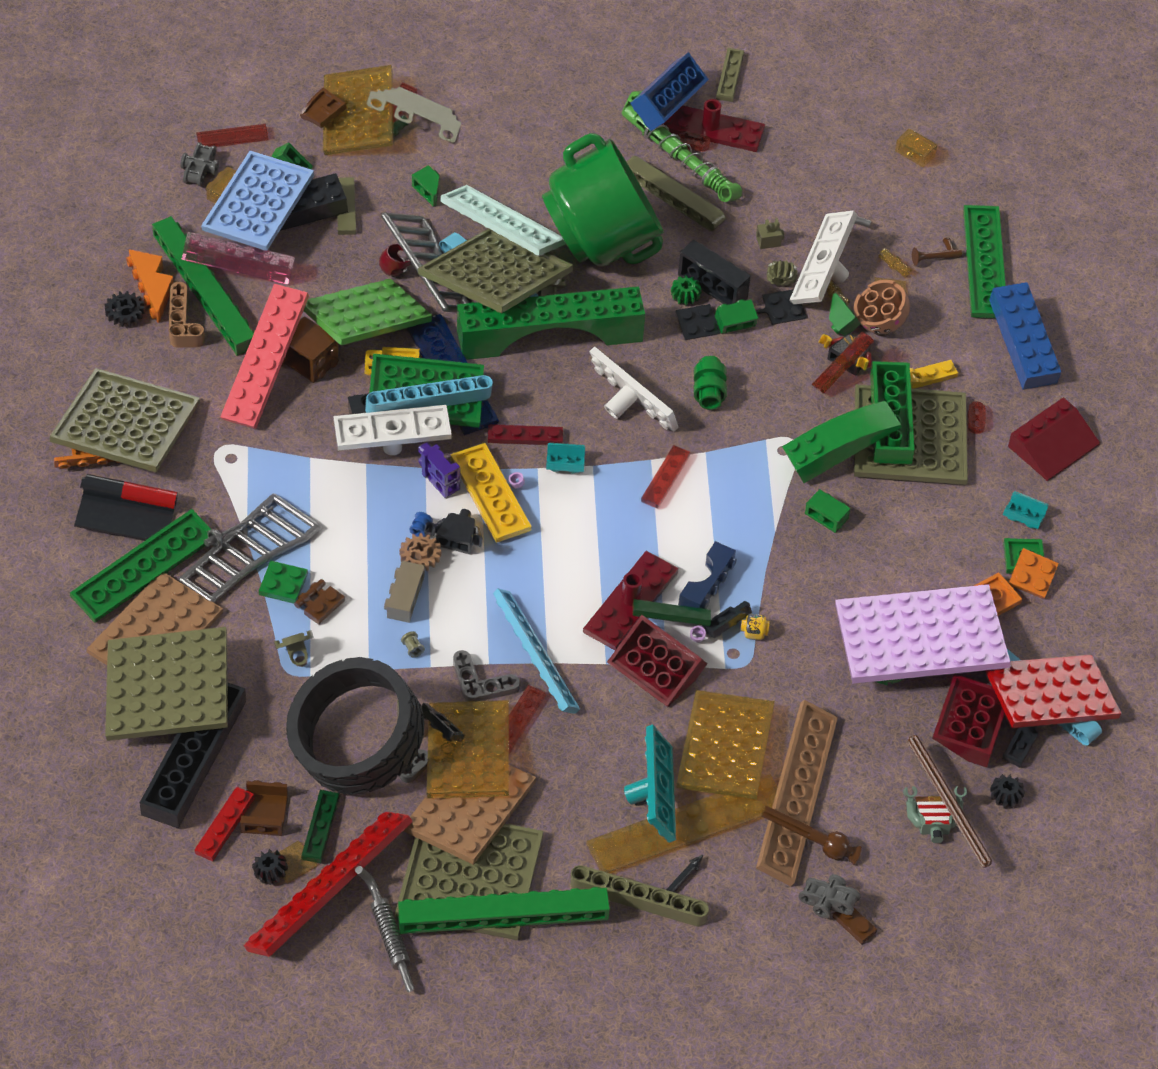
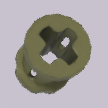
(412, 643)

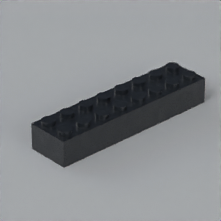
(187, 766)

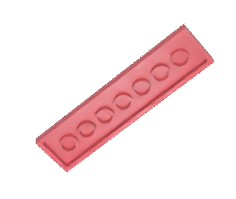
(265, 356)

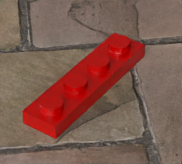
(224, 824)

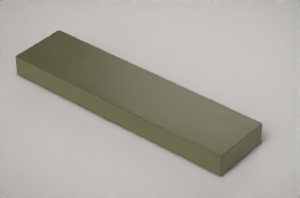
(730, 74)
(347, 221)

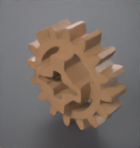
(420, 551)

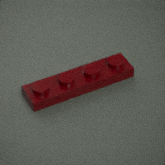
(524, 434)

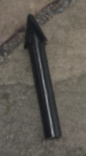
(693, 865)

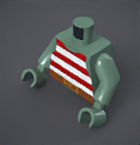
(931, 814)

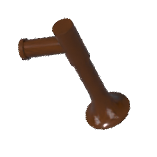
(949, 253)

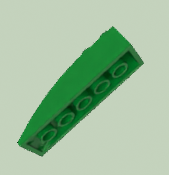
(839, 439)

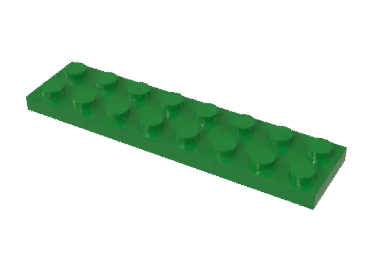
(983, 256)
(141, 566)

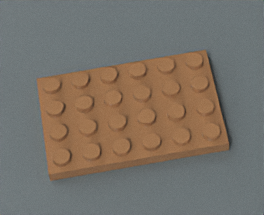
(158, 609)
(468, 823)

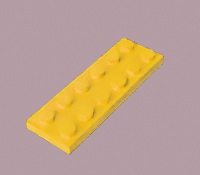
(491, 493)

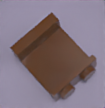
(267, 810)

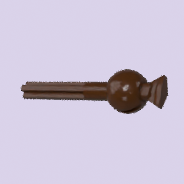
(834, 845)

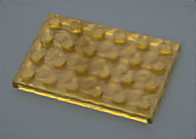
(359, 125)
(725, 744)
(477, 763)

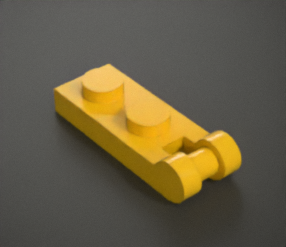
(932, 374)

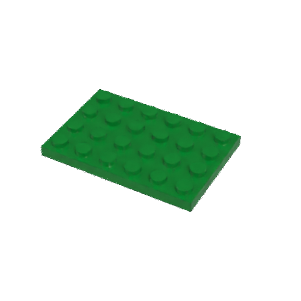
(401, 371)

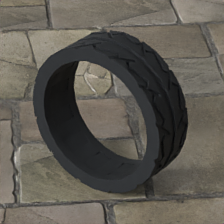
(321, 691)

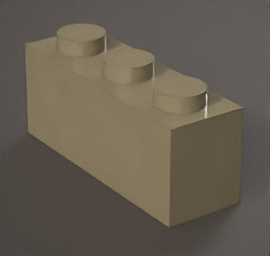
(404, 591)

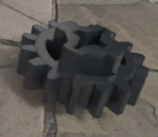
(124, 308)

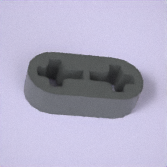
(417, 767)

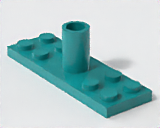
(658, 786)

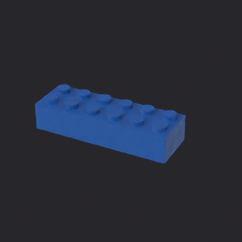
(669, 91)
(1025, 336)

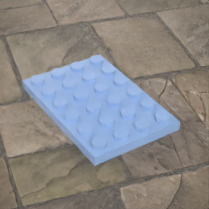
(258, 200)

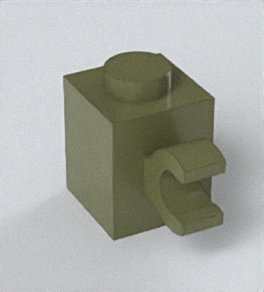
(769, 234)

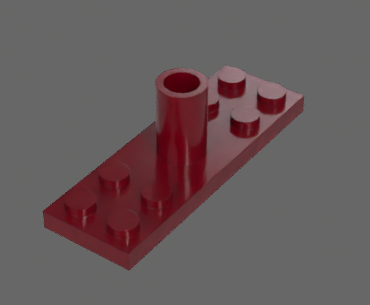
(718, 127)
(643, 582)

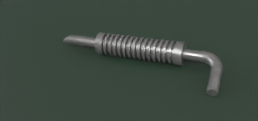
(388, 929)

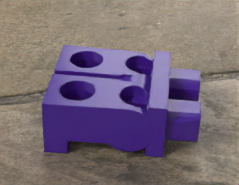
(440, 472)

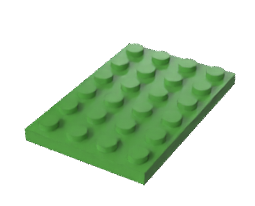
(366, 311)

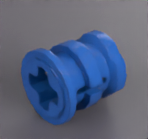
(419, 523)

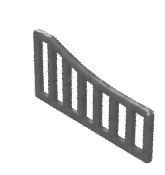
(426, 230)
(250, 565)

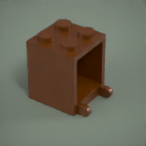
(311, 351)

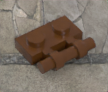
(323, 605)

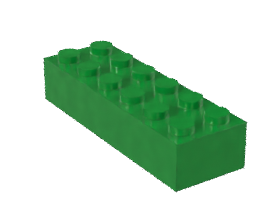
(893, 384)

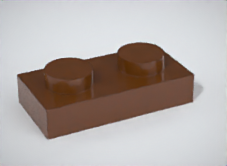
(856, 925)

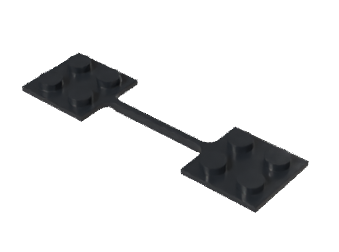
(701, 321)

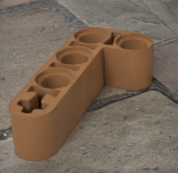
(180, 332)

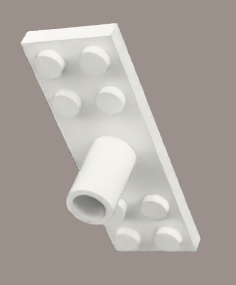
(824, 257)
(630, 392)
(392, 428)

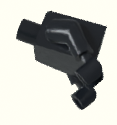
(456, 532)

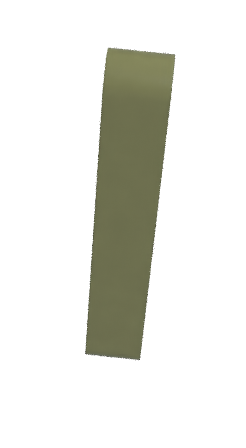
(676, 194)
(650, 895)

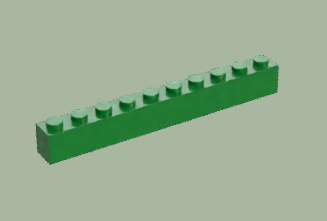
(204, 287)
(503, 910)

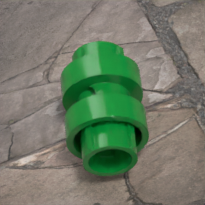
(710, 382)

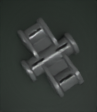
(199, 164)
(829, 896)

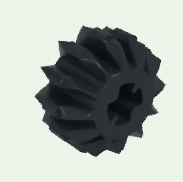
(1007, 791)
(270, 867)

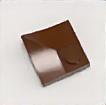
(322, 108)

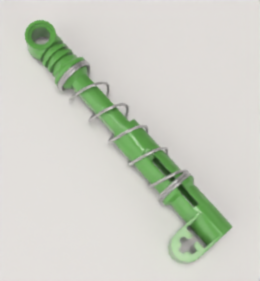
(678, 150)

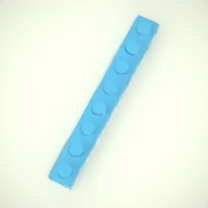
(536, 651)

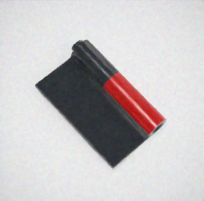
(124, 507)

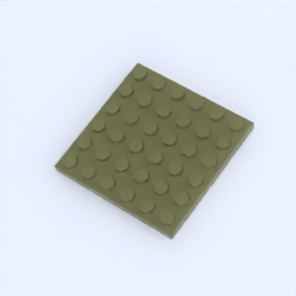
(494, 270)
(125, 420)
(938, 440)
(167, 684)
(501, 869)

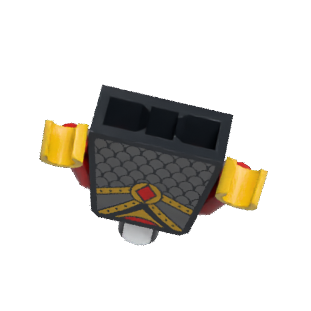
(838, 345)

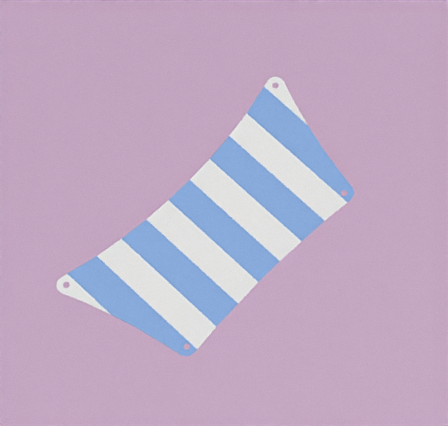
(579, 548)

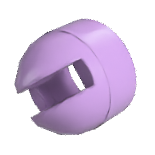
(512, 481)
(698, 631)

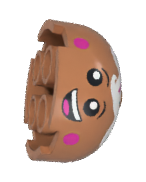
(882, 307)

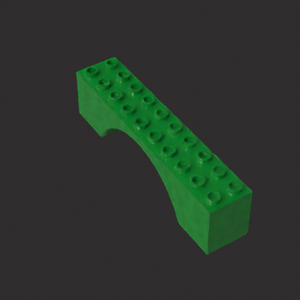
(610, 314)

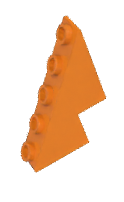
(151, 282)

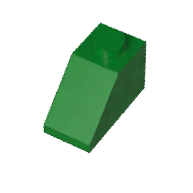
(290, 154)
(427, 184)
(842, 316)

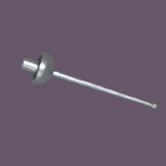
(216, 538)

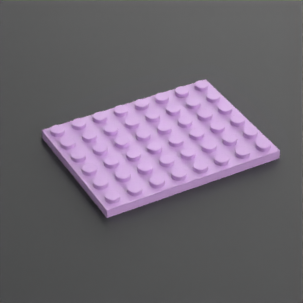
(921, 634)

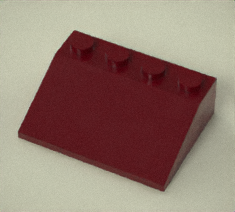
(1053, 439)
(656, 661)
(970, 720)

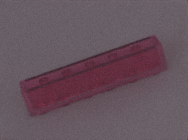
(237, 258)

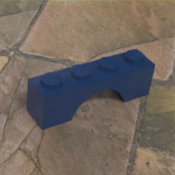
(719, 561)

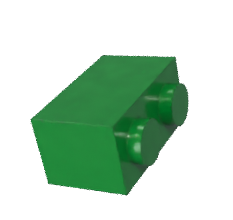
(736, 316)
(827, 510)

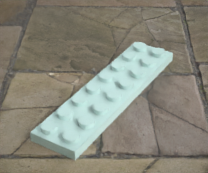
(503, 220)

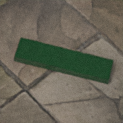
(672, 612)
(320, 826)

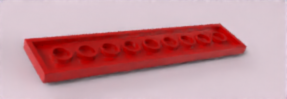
(327, 883)

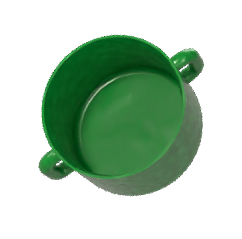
(601, 205)

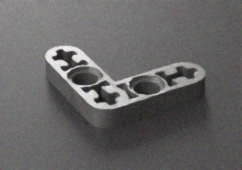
(479, 687)

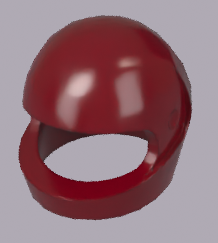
(391, 262)

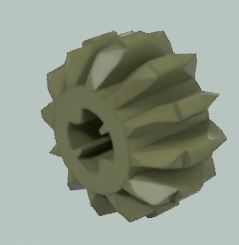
(782, 273)

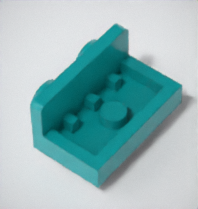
(565, 457)
(1026, 510)

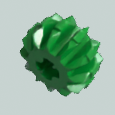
(686, 290)

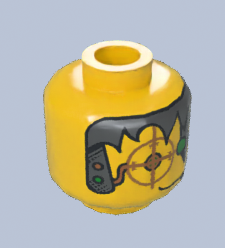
(755, 626)

